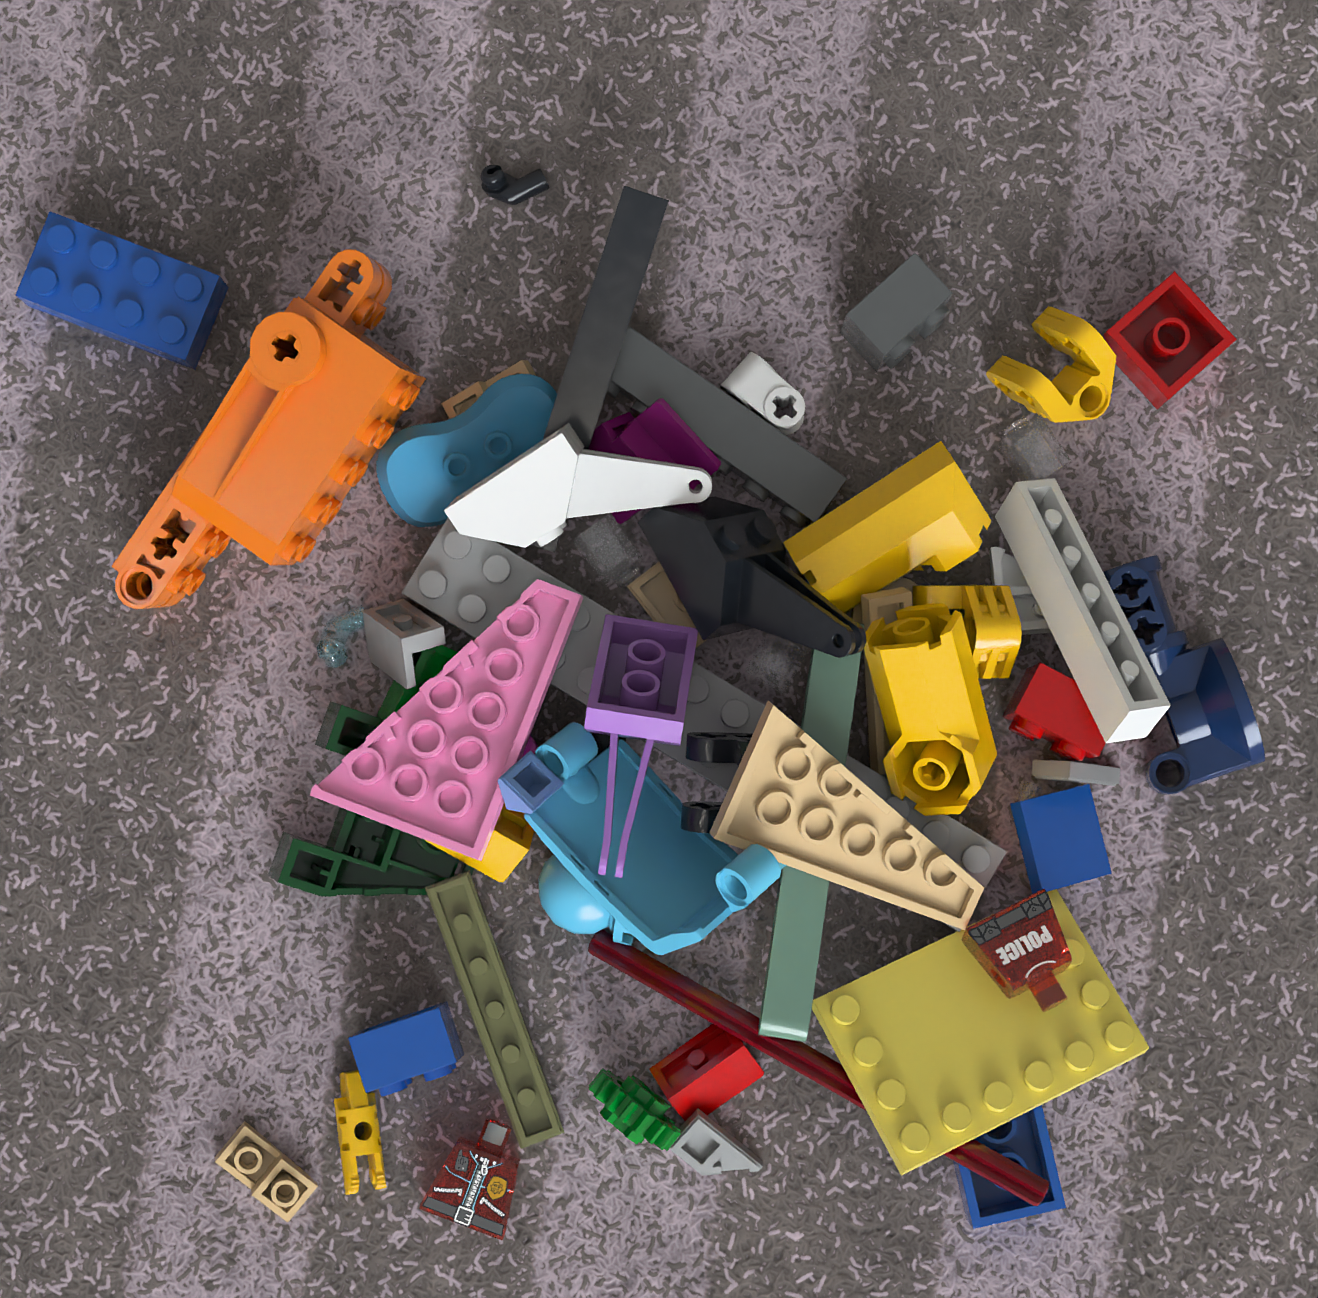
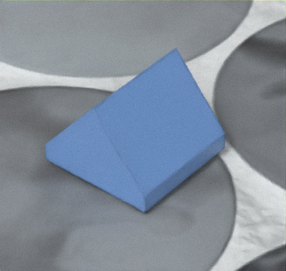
(528, 784)

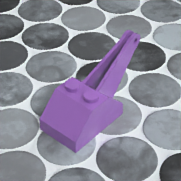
(639, 695)

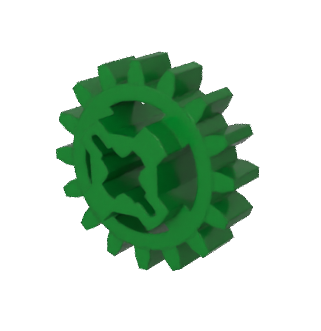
(634, 1109)

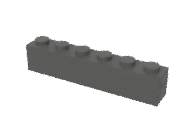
(736, 436)

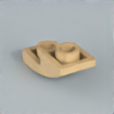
(266, 1171)

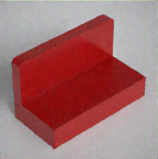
(706, 1072)

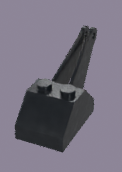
(736, 579)

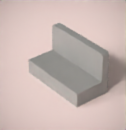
(396, 633)

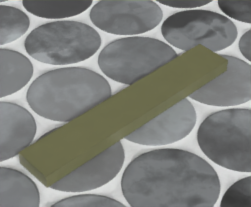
(494, 1009)

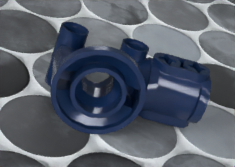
(1202, 683)

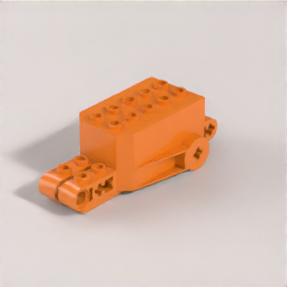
(281, 442)

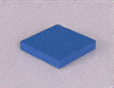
(1060, 838)

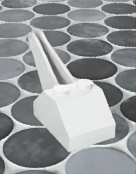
(563, 481)

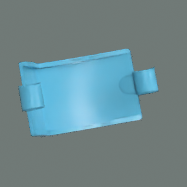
(673, 879)

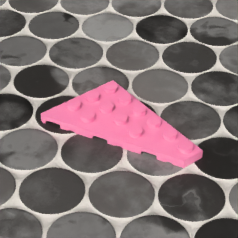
(443, 751)

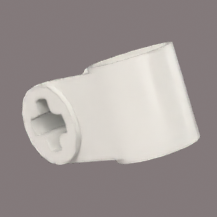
(762, 389)

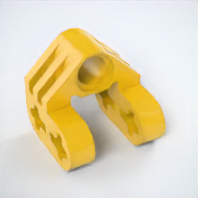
(1079, 389)
(989, 622)

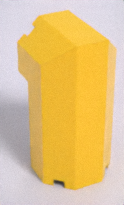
(891, 528)
(930, 708)

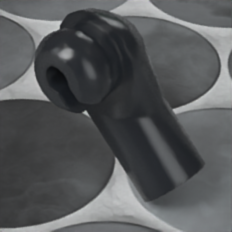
(512, 189)

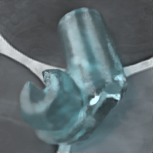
(335, 636)

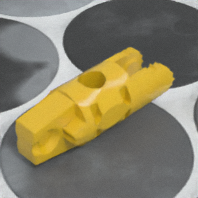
(351, 1109)

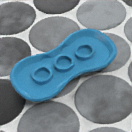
(436, 462)

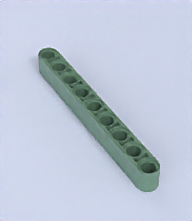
(801, 895)

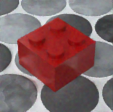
(1167, 340)
(1054, 709)

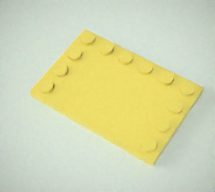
(953, 1057)

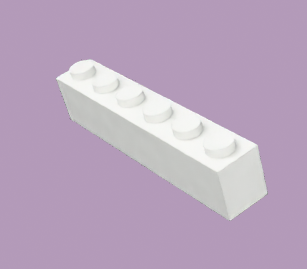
(1081, 611)

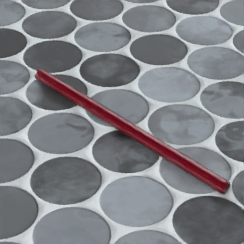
(795, 1055)

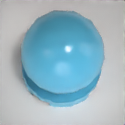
(573, 906)

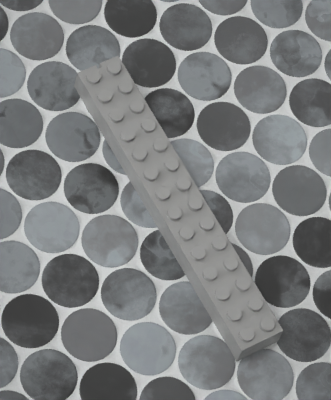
(477, 578)

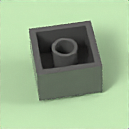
(895, 312)

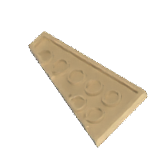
(835, 827)

